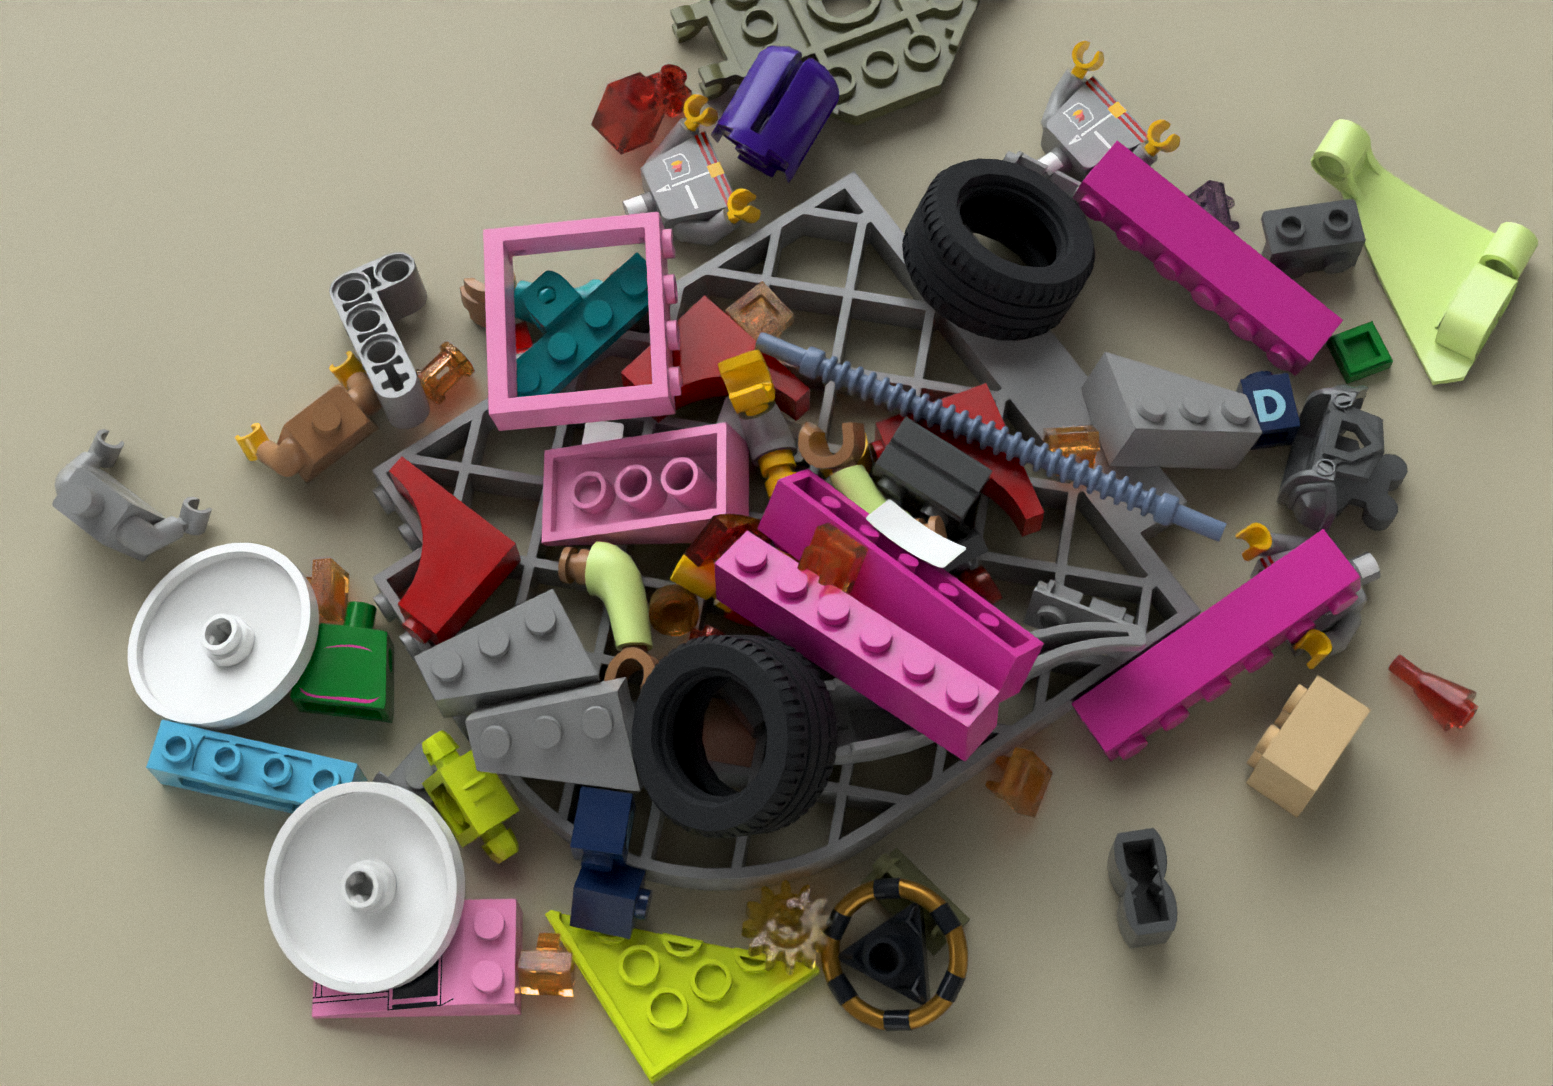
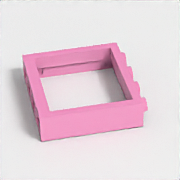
(609, 404)

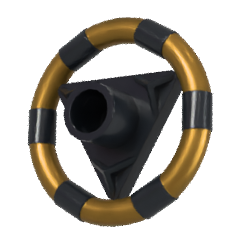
(895, 954)

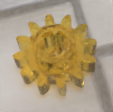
(783, 943)

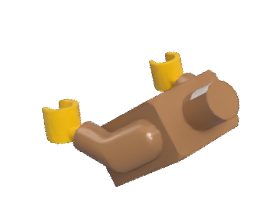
(321, 430)

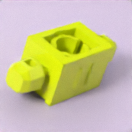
(469, 799)

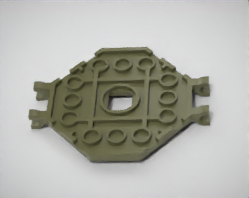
(876, 55)

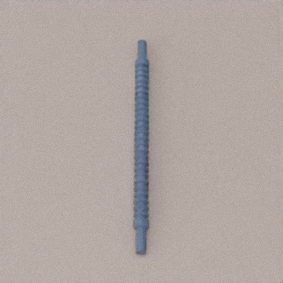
(1163, 508)

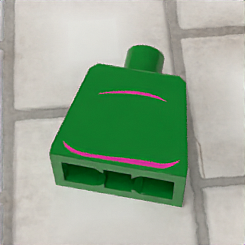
(349, 670)

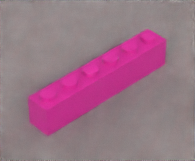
(1206, 259)
(905, 588)
(857, 646)
(1218, 646)

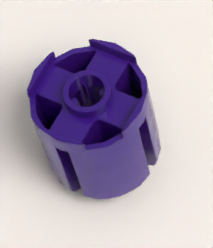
(778, 111)

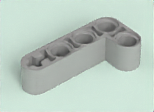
(368, 304)

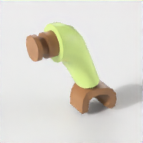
(847, 476)
(619, 584)

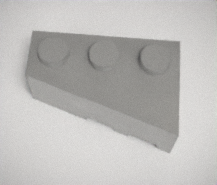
(1166, 418)
(507, 658)
(560, 736)

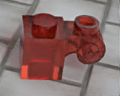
(637, 104)

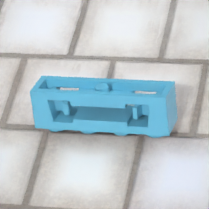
(243, 767)

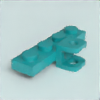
(577, 328)

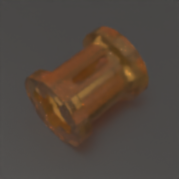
(458, 367)

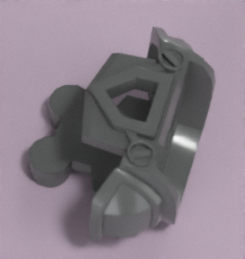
(1332, 471)

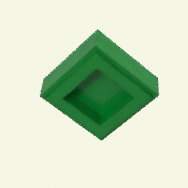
(1359, 352)

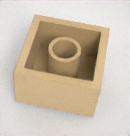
(1311, 738)

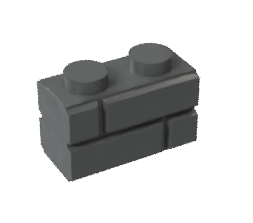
(930, 473)

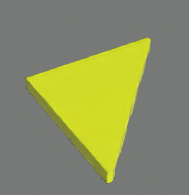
(674, 991)

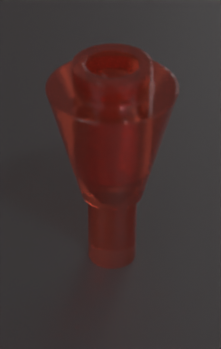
(1444, 699)

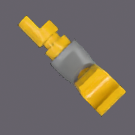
(761, 420)

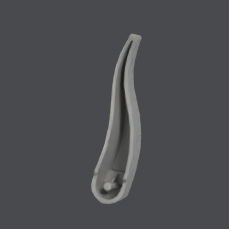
(873, 733)

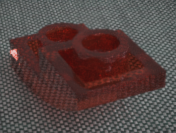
(720, 535)

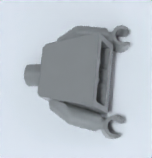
(113, 511)

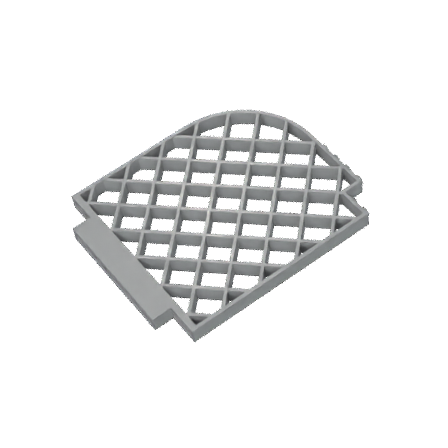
(1032, 386)

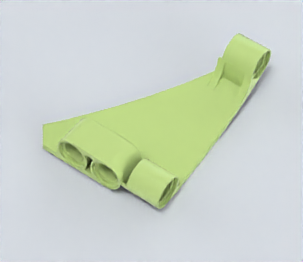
(1435, 266)

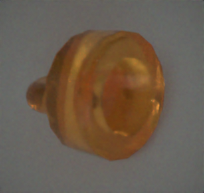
(673, 610)

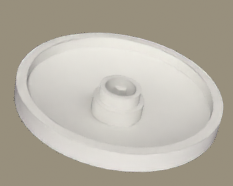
(223, 636)
(364, 887)

